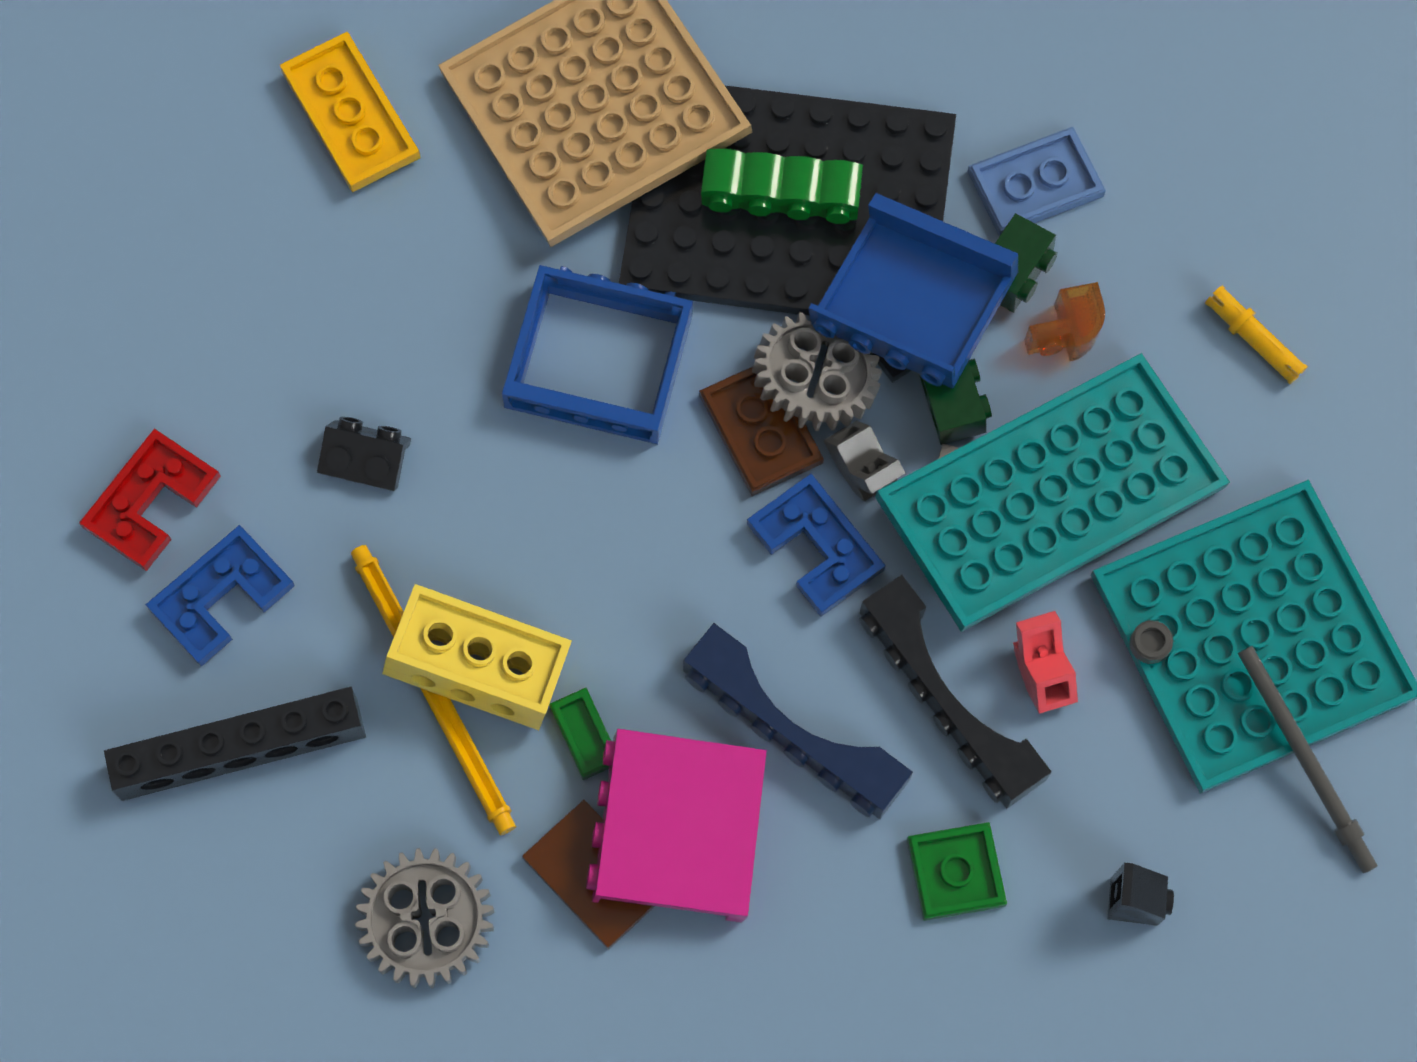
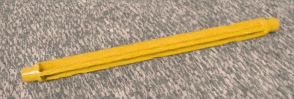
(441, 706)

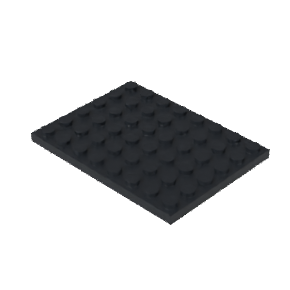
(773, 258)

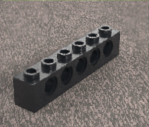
(234, 744)

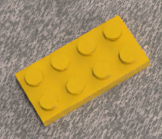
(350, 111)

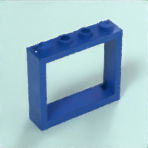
(583, 411)

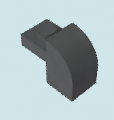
(862, 460)

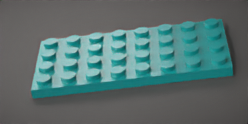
(1051, 491)

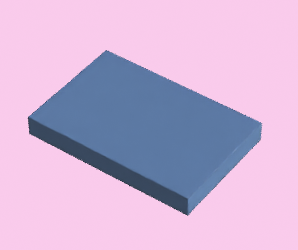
(1037, 179)

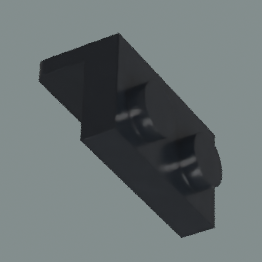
(363, 453)

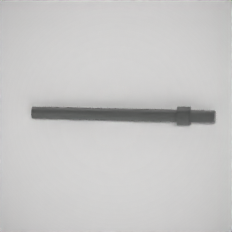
(1347, 830)

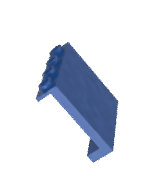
(916, 292)

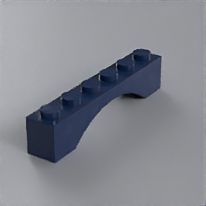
(862, 773)

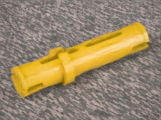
(1255, 334)

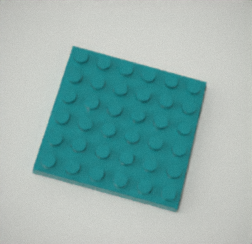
(1268, 582)

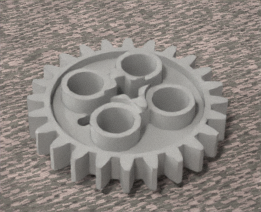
(781, 359)
(387, 923)

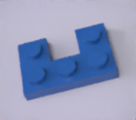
(847, 555)
(185, 601)

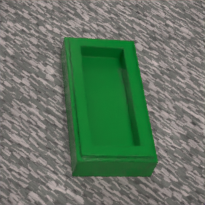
(582, 731)

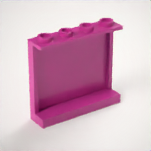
(678, 824)

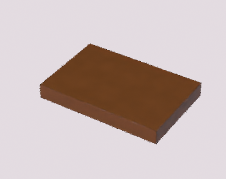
(756, 438)
(563, 864)

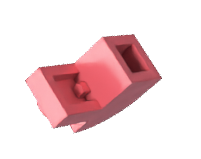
(1043, 663)

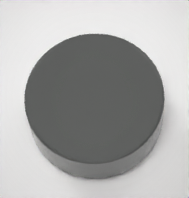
(1151, 642)

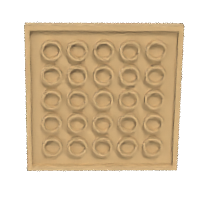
(593, 106)

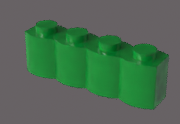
(781, 184)

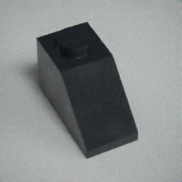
(1139, 895)

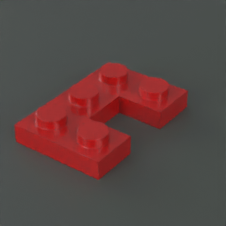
(118, 511)

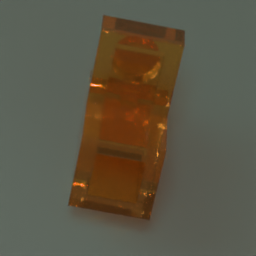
(1078, 324)

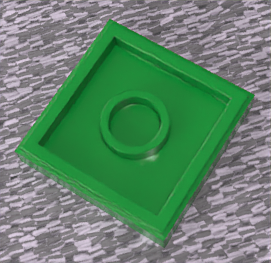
(956, 871)

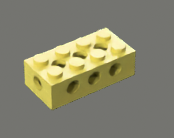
(476, 631)

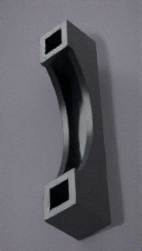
(1006, 765)

